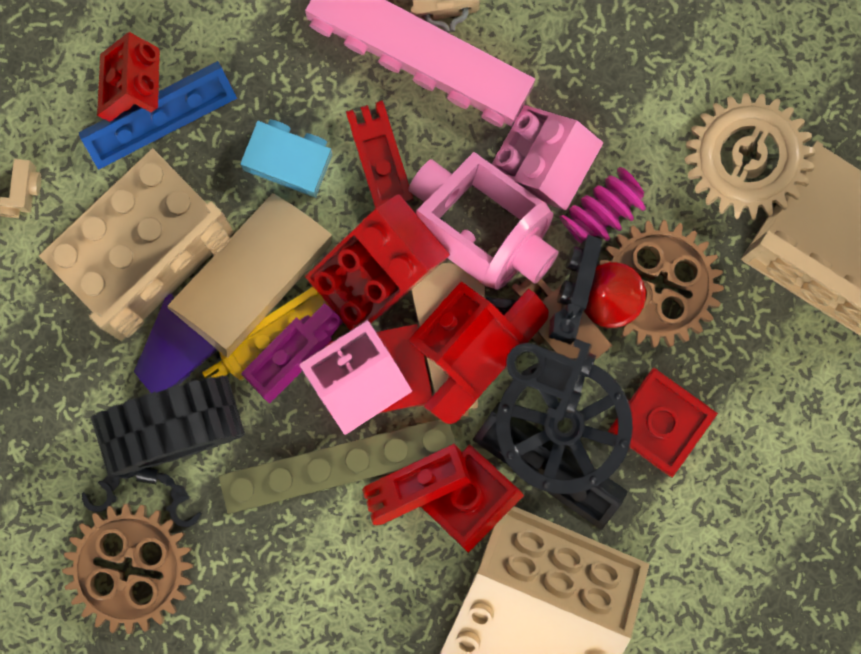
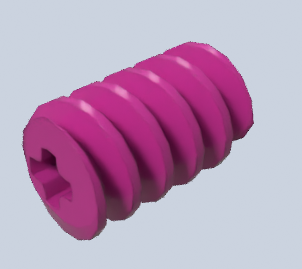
(606, 207)

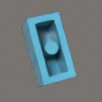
(287, 157)

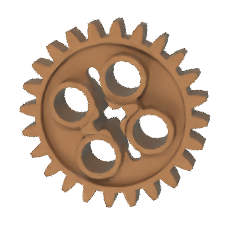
(669, 250)
(120, 603)

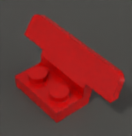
(472, 344)

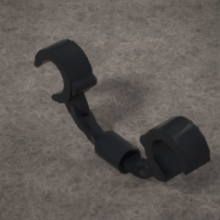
(150, 476)

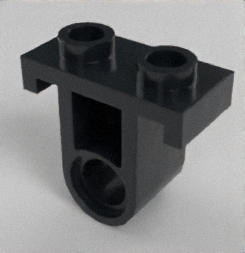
(555, 374)

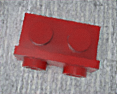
(128, 77)

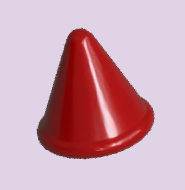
(615, 295)

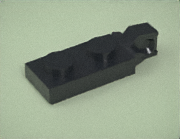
(575, 291)

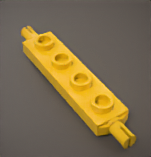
(265, 333)

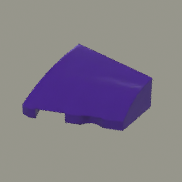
(170, 351)

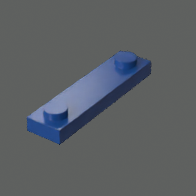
(177, 106)

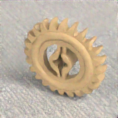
(733, 189)

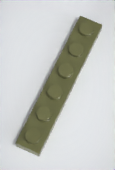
(333, 466)

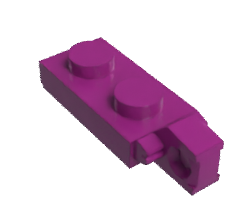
(296, 343)

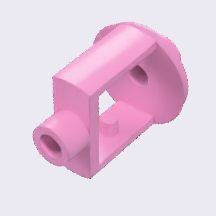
(522, 249)

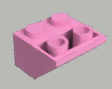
(547, 155)
(356, 377)

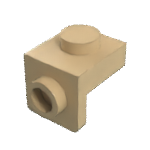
(24, 185)

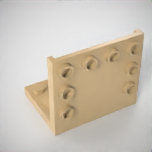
(817, 240)
(137, 245)
(547, 593)

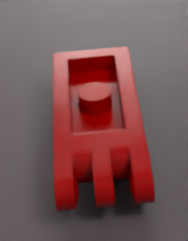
(379, 155)
(416, 484)

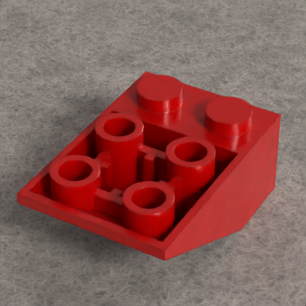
(377, 263)

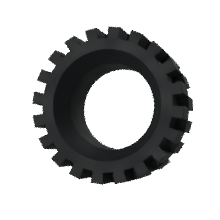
(167, 425)

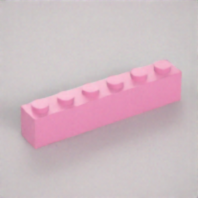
(427, 53)

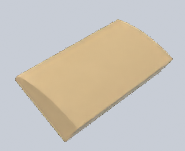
(251, 274)

